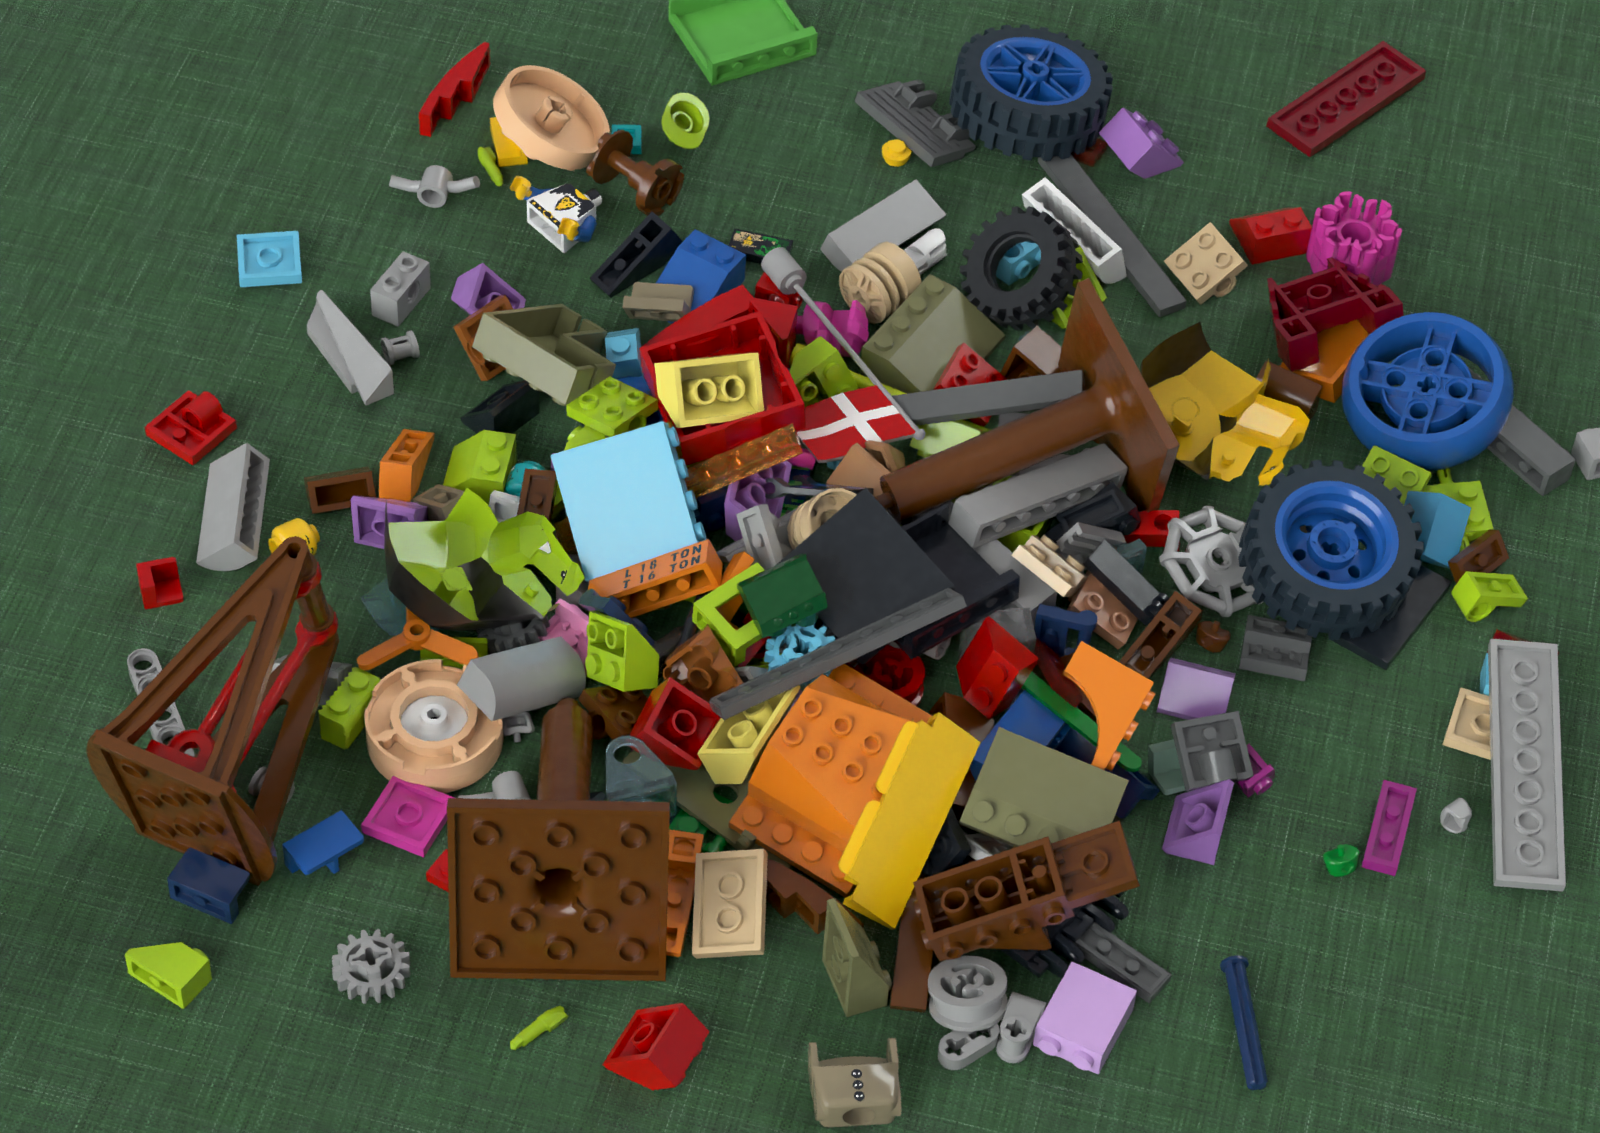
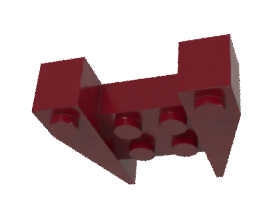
(1322, 302)

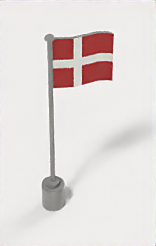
(851, 415)

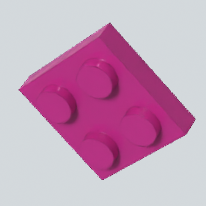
(407, 816)

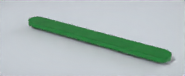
(1076, 719)

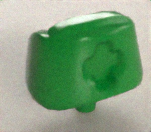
(1341, 860)

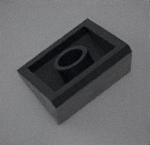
(504, 409)

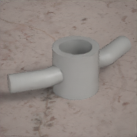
(434, 185)

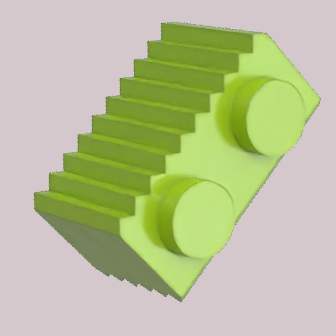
(345, 711)

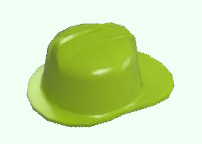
(685, 120)

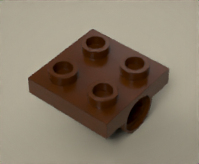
(612, 710)

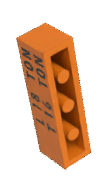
(663, 579)

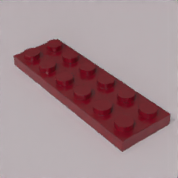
(1346, 98)

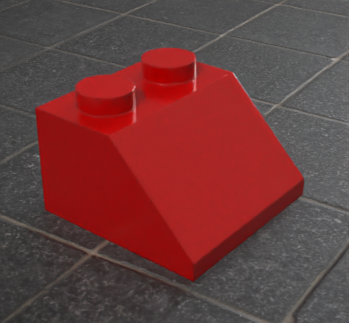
(1273, 234)
(994, 669)
(675, 725)
(658, 1046)

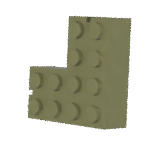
(546, 349)

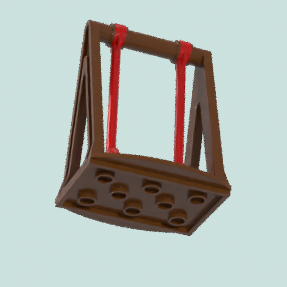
(193, 799)

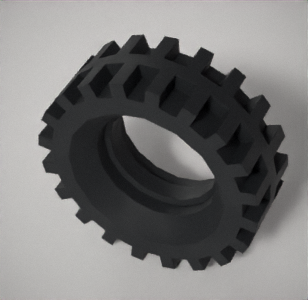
(1048, 285)

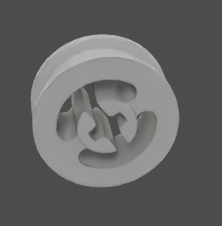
(967, 993)

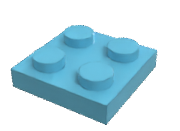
(269, 259)

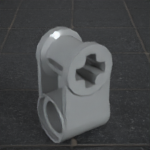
(1019, 1027)

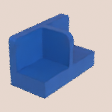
(322, 845)

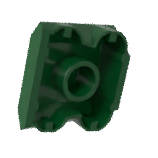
(783, 596)

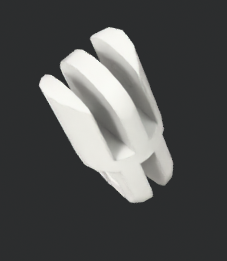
(928, 250)

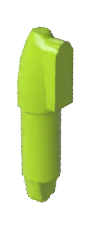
(488, 161)
(546, 1021)

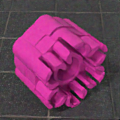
(1355, 238)

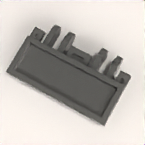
(907, 115)

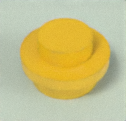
(896, 153)

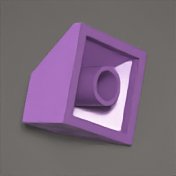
(482, 286)
(369, 517)

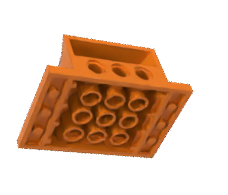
(823, 772)

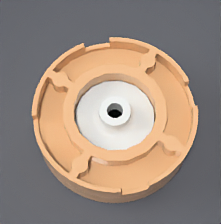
(430, 729)

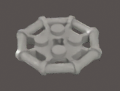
(1200, 561)

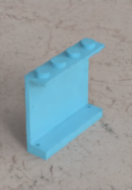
(627, 499)

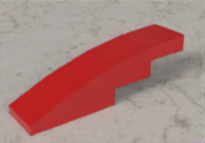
(457, 85)
(717, 310)

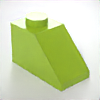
(171, 970)

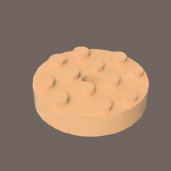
(550, 117)

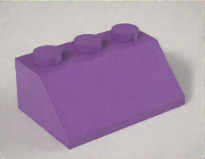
(750, 493)

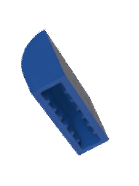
(1028, 719)

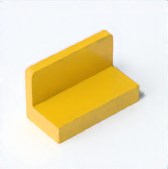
(505, 149)

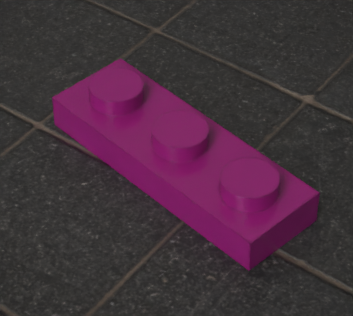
(1389, 827)

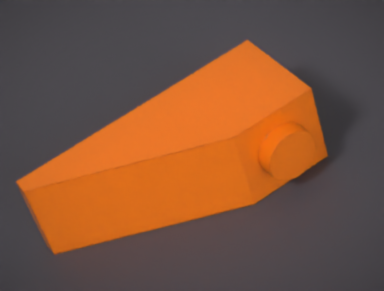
(404, 465)

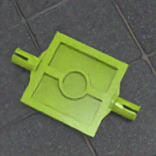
(1469, 494)

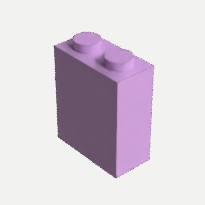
(1084, 1018)

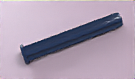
(1245, 1021)

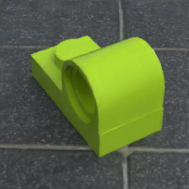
(1481, 592)

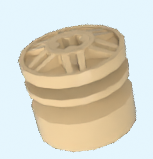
(880, 281)
(815, 512)

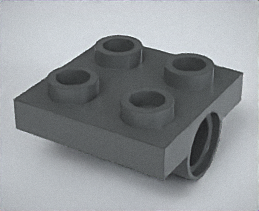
(1211, 750)

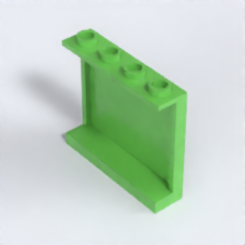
(740, 35)

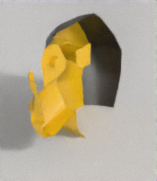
(1219, 409)

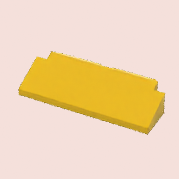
(901, 828)

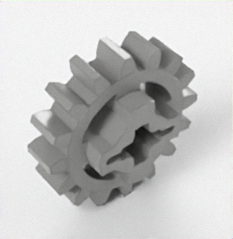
(371, 966)

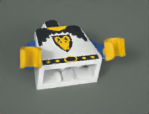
(560, 212)

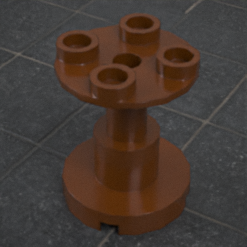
(653, 184)

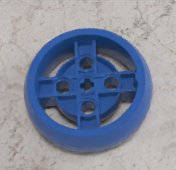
(1428, 390)

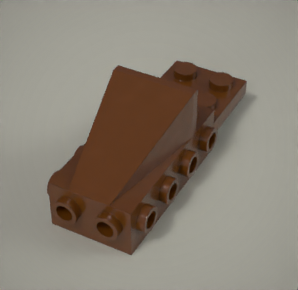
(1020, 891)

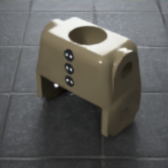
(855, 1088)

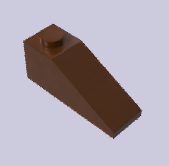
(1162, 636)

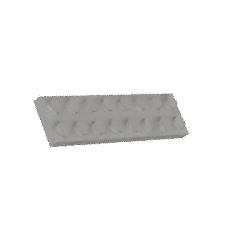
(1526, 765)

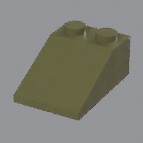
(853, 963)

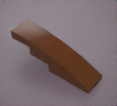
(794, 893)
(912, 963)

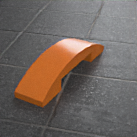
(681, 886)

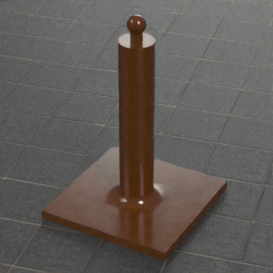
(1112, 408)
(558, 878)

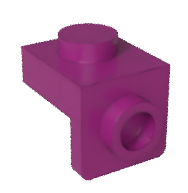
(1262, 774)

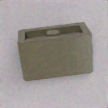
(658, 301)

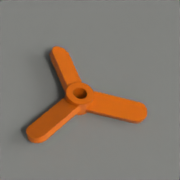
(428, 639)

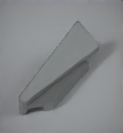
(349, 352)

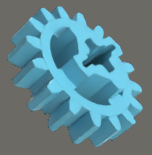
(799, 641)

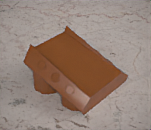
(702, 666)

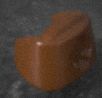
(1211, 636)

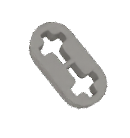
(971, 1047)

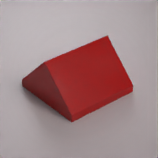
(782, 324)

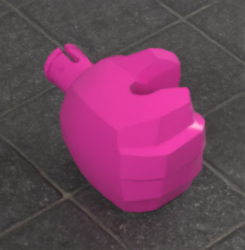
(849, 323)

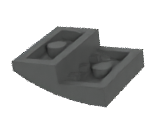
(1275, 649)

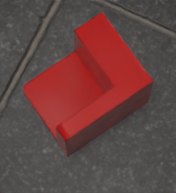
(159, 582)

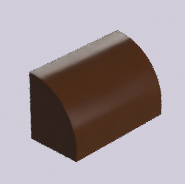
(1291, 388)
(336, 489)

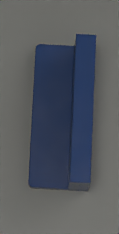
(1138, 785)

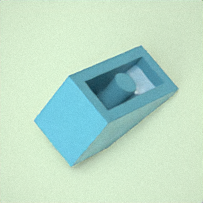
(623, 350)

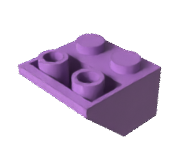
(1140, 144)

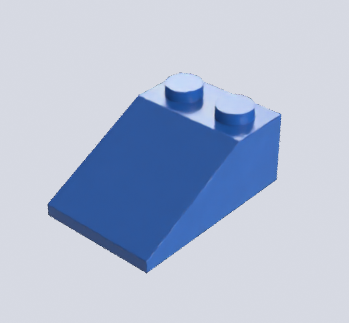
(706, 266)

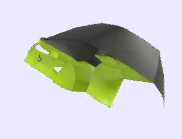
(473, 569)

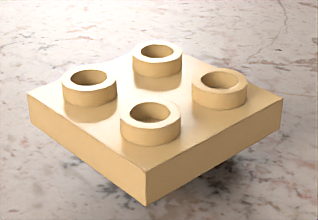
(1206, 264)

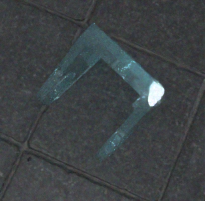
(639, 781)

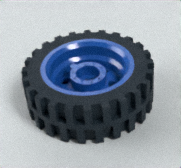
(1030, 92)
(1321, 575)

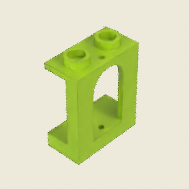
(705, 612)

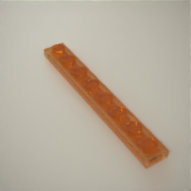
(723, 469)

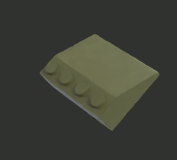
(923, 335)
(1038, 793)

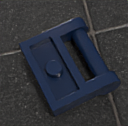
(612, 607)
(1053, 627)

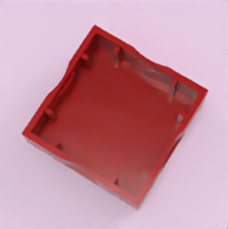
(736, 336)

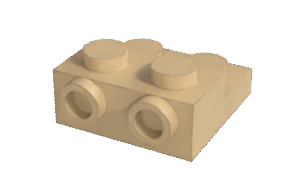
(1045, 562)

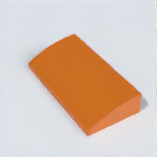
(1335, 350)

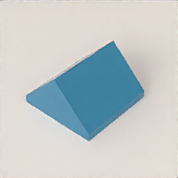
(1441, 523)

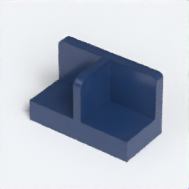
(208, 884)

